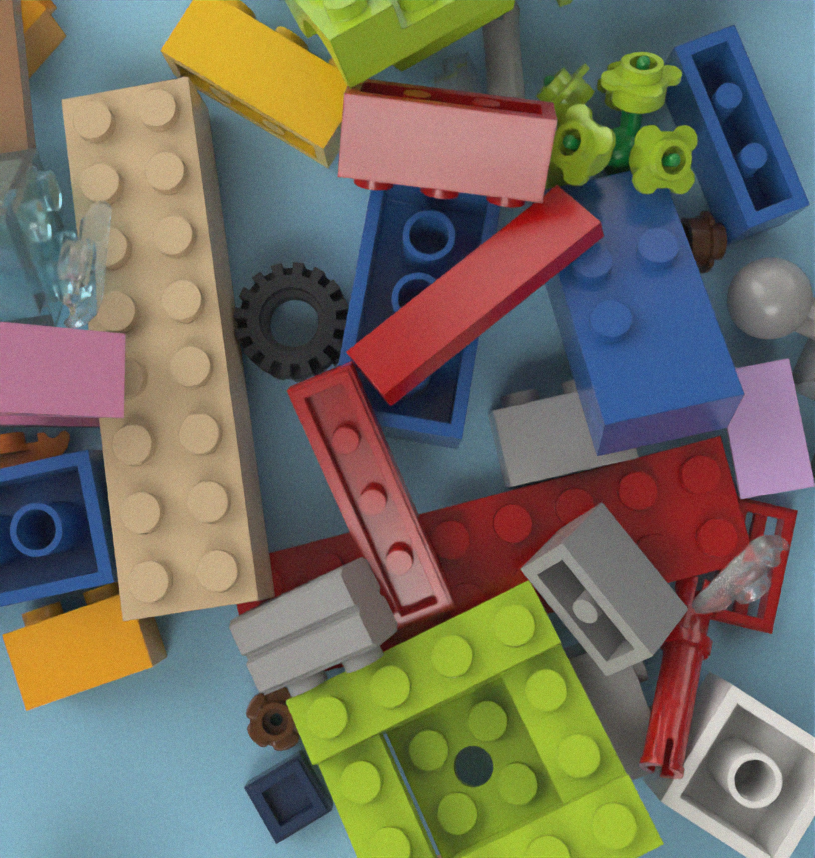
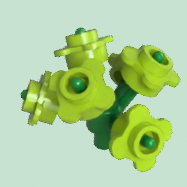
(585, 148)

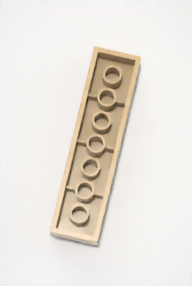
(185, 450)

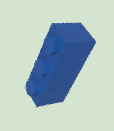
(739, 146)

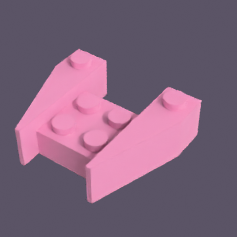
(60, 376)

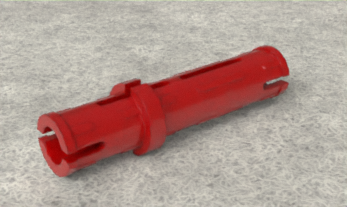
(677, 687)

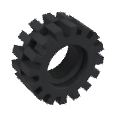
(271, 292)

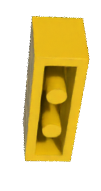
(260, 75)

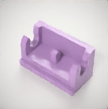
(769, 433)

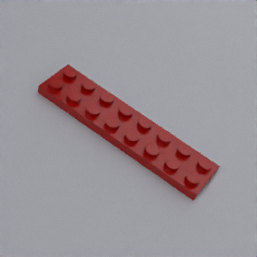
(669, 502)

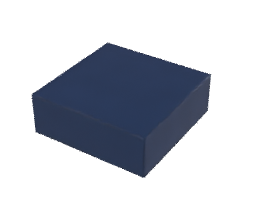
(288, 796)

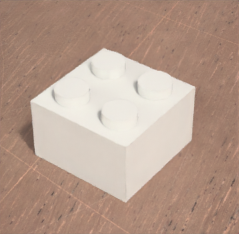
(743, 773)

